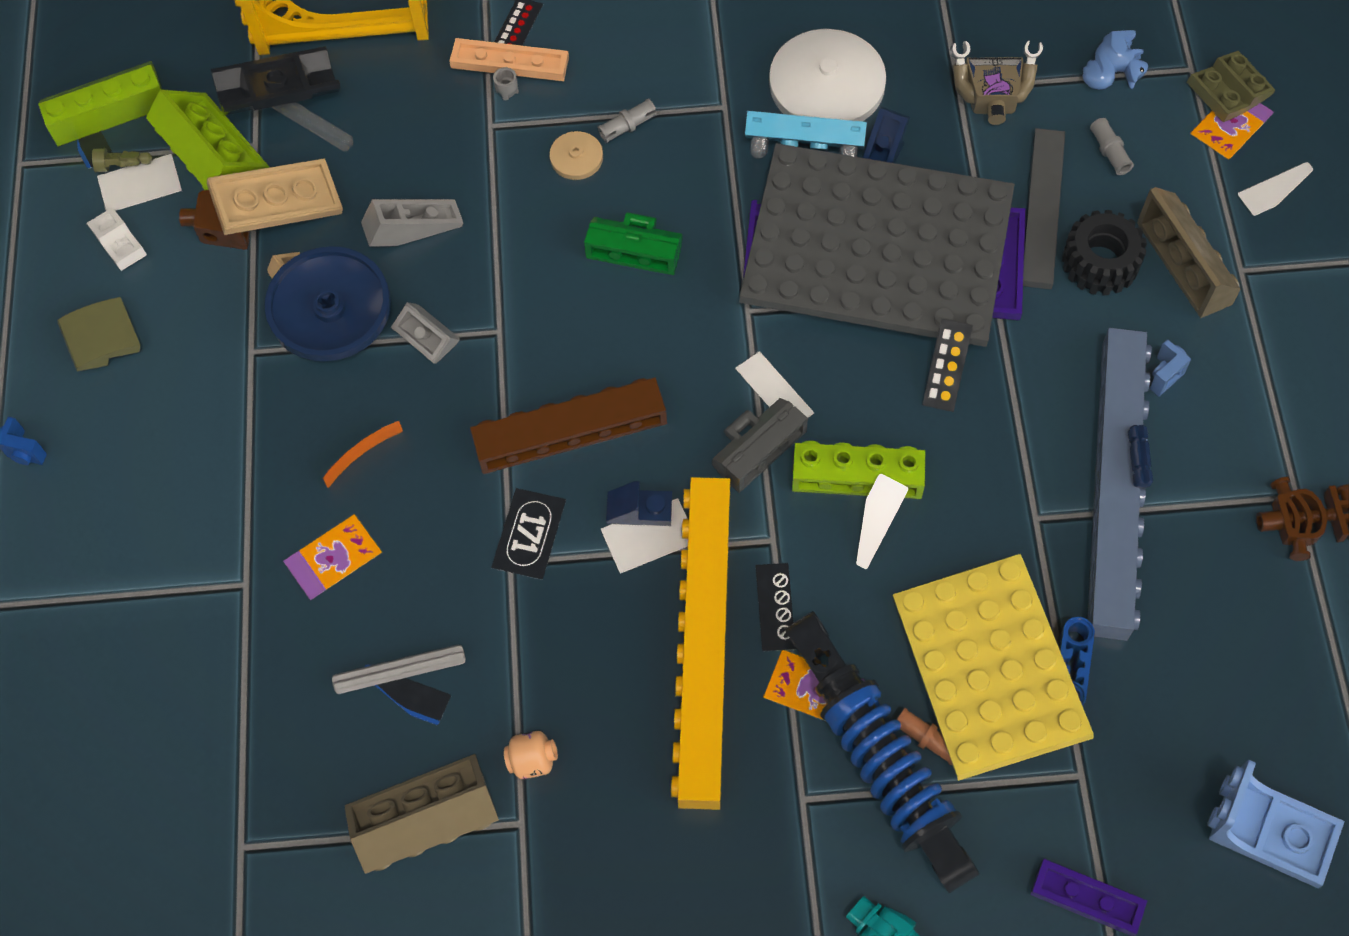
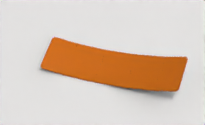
(359, 449)

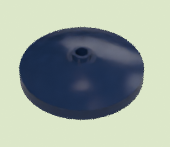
(327, 303)

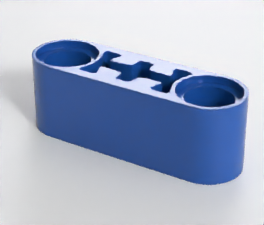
(1080, 650)

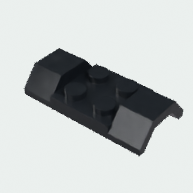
(274, 81)

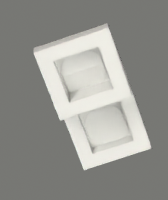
(116, 239)

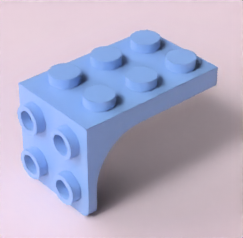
(1274, 828)

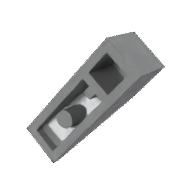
(407, 220)

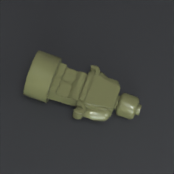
(102, 159)

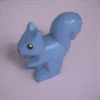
(1115, 56)

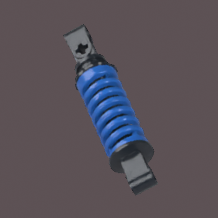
(860, 719)

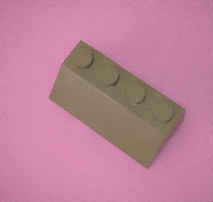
(1187, 253)
(420, 814)

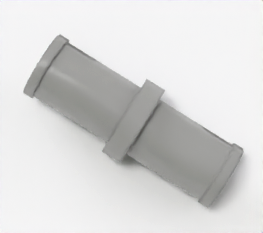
(627, 120)
(1111, 146)

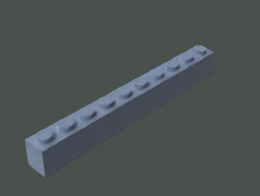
(1116, 499)

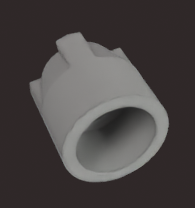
(505, 82)

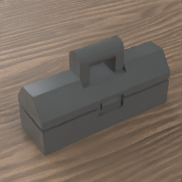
(763, 444)

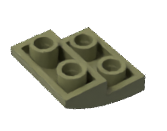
(1231, 86)
(98, 334)

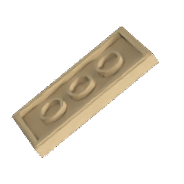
(274, 196)

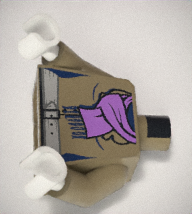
(994, 84)

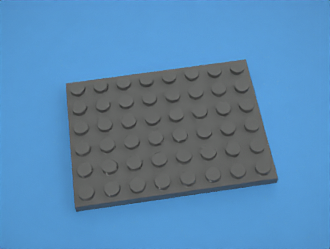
(877, 243)

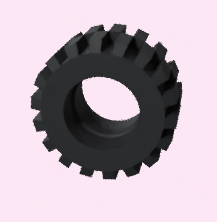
(1111, 233)

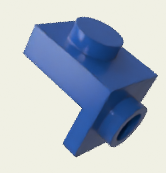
(17, 447)

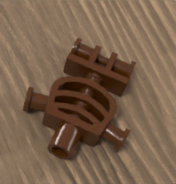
(1303, 509)

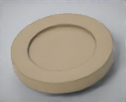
(576, 155)

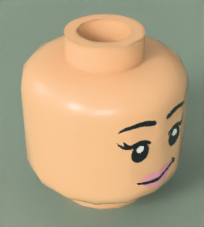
(530, 755)

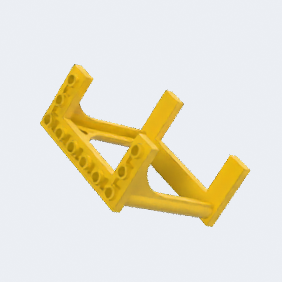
(270, 29)

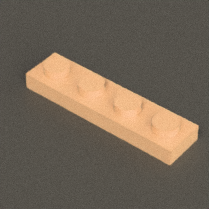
(524, 60)

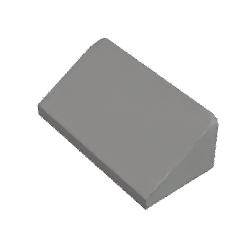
(424, 332)

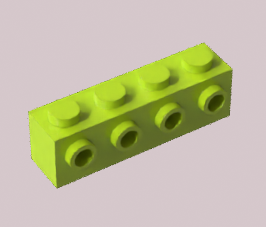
(855, 469)

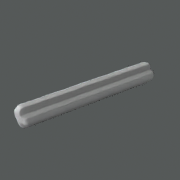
(398, 669)

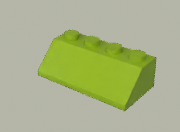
(100, 103)
(202, 135)

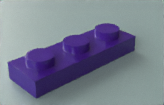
(1089, 897)

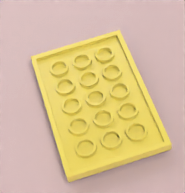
(991, 667)

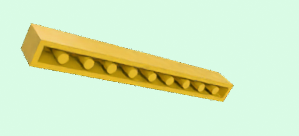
(704, 645)

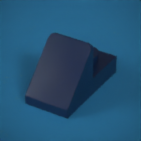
(887, 136)
(638, 507)

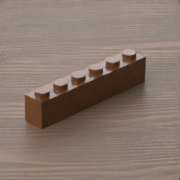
(569, 425)

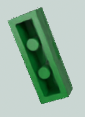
(633, 246)

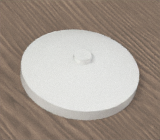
(827, 76)

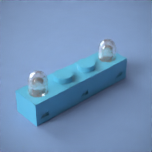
(805, 130)

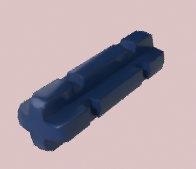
(1140, 456)

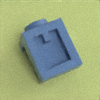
(1172, 367)

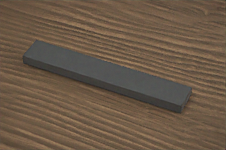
(1043, 208)

